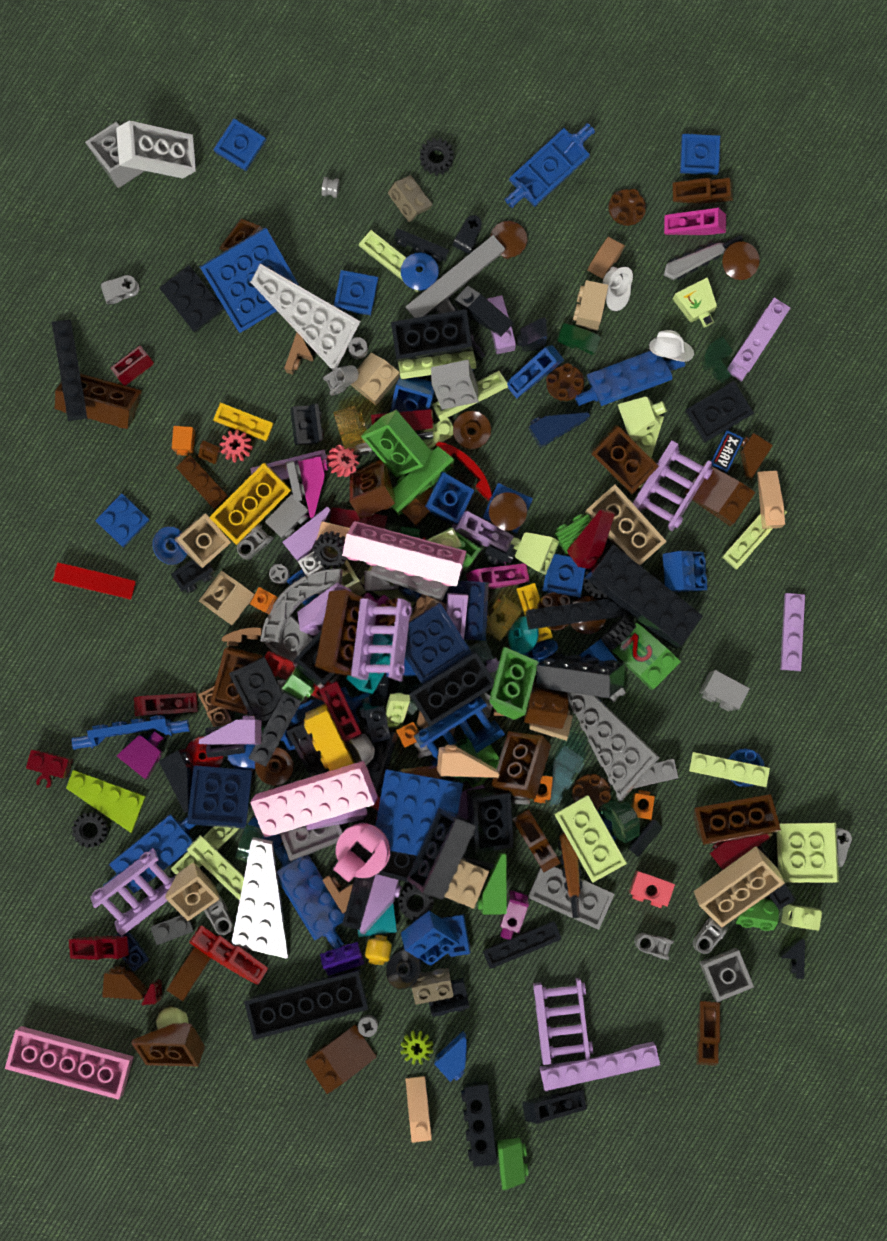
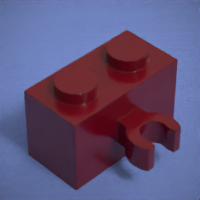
(48, 765)

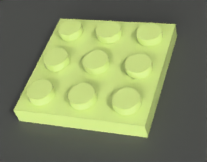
(808, 852)

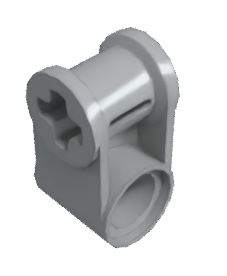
(117, 290)
(341, 378)
(254, 542)
(374, 583)
(843, 845)
(218, 915)
(710, 934)
(657, 946)

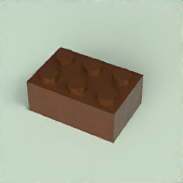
(522, 764)

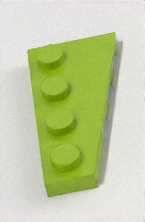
(111, 800)

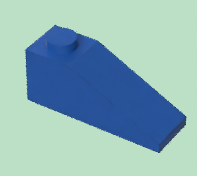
(534, 371)

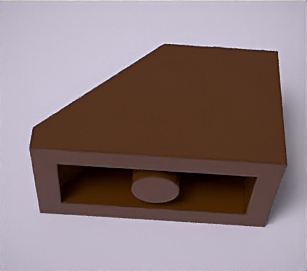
(753, 453)

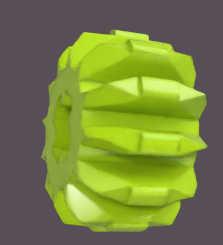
(409, 1050)

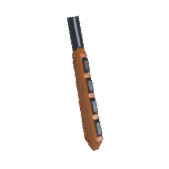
(571, 873)

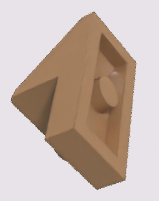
(297, 350)
(340, 897)

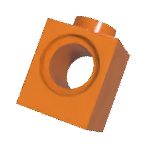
(183, 440)
(263, 600)
(407, 734)
(547, 781)
(647, 812)

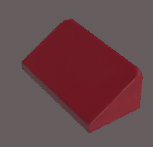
(132, 365)
(154, 993)

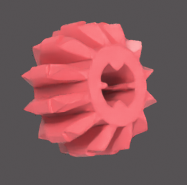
(231, 441)
(342, 468)

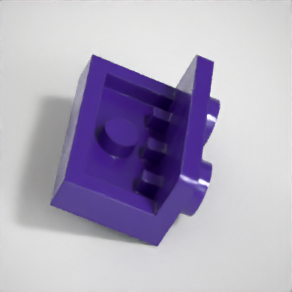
(342, 958)

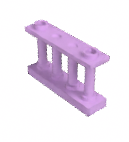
(758, 339)
(652, 485)
(364, 639)
(140, 909)
(547, 1032)

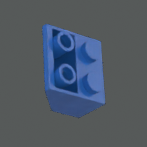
(685, 571)
(428, 938)

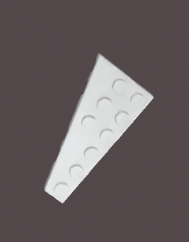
(315, 320)

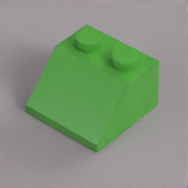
(511, 1162)

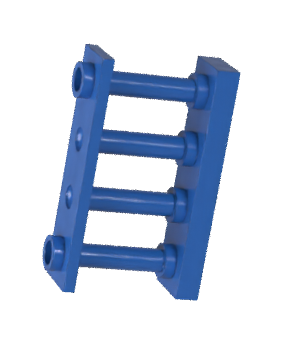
(479, 739)

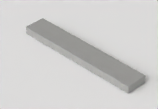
(456, 278)

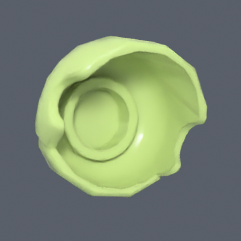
(170, 1016)

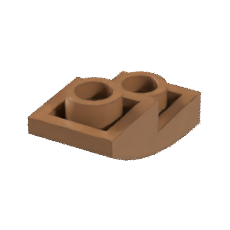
(605, 257)
(238, 636)
(217, 715)

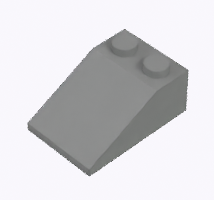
(105, 149)

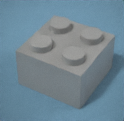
(454, 384)
(723, 690)
(726, 974)

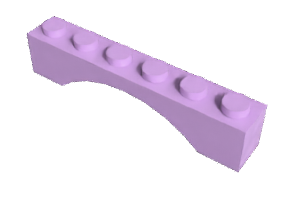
(616, 1063)

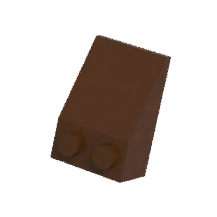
(624, 459)
(371, 489)
(722, 496)
(225, 692)
(547, 707)
(171, 1046)
(340, 1059)

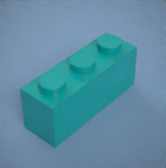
(376, 659)

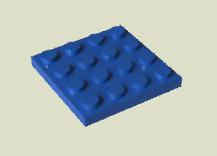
(232, 275)
(410, 806)

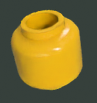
(378, 950)

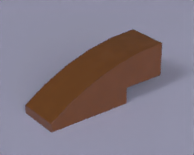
(703, 191)
(536, 841)
(188, 974)
(708, 1033)

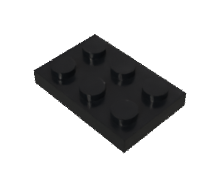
(191, 299)
(719, 412)
(257, 688)

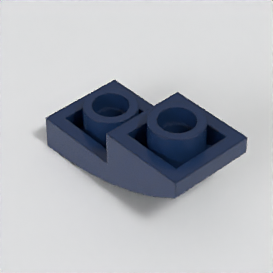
(136, 953)

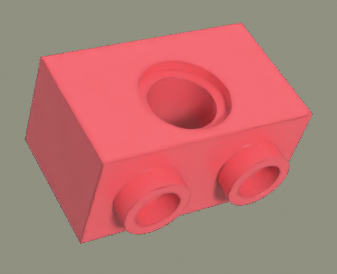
(642, 881)

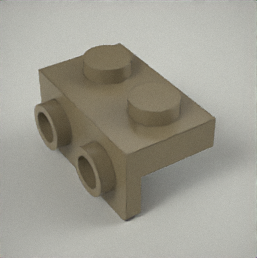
(409, 198)
(432, 986)

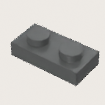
(171, 929)

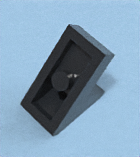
(795, 951)

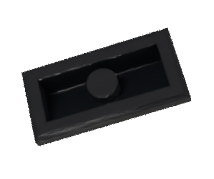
(646, 836)

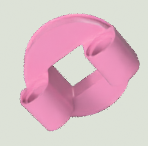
(370, 837)

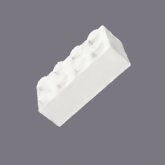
(155, 149)

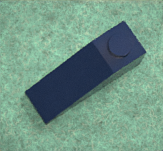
(552, 427)

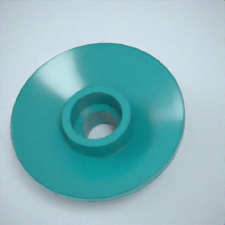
(520, 638)

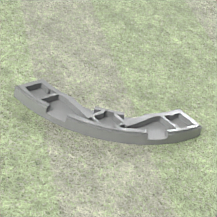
(293, 597)

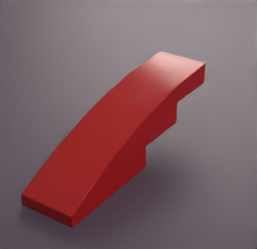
(93, 581)
(228, 955)

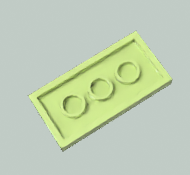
(590, 838)

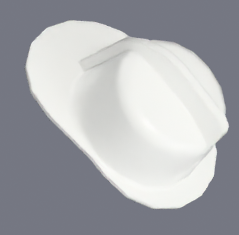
(619, 287)
(672, 346)
(361, 748)

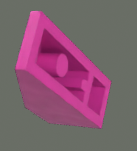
(696, 222)
(312, 478)
(500, 576)

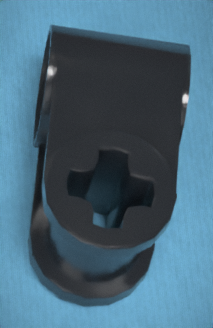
(466, 236)

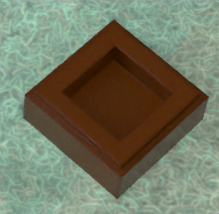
(209, 452)

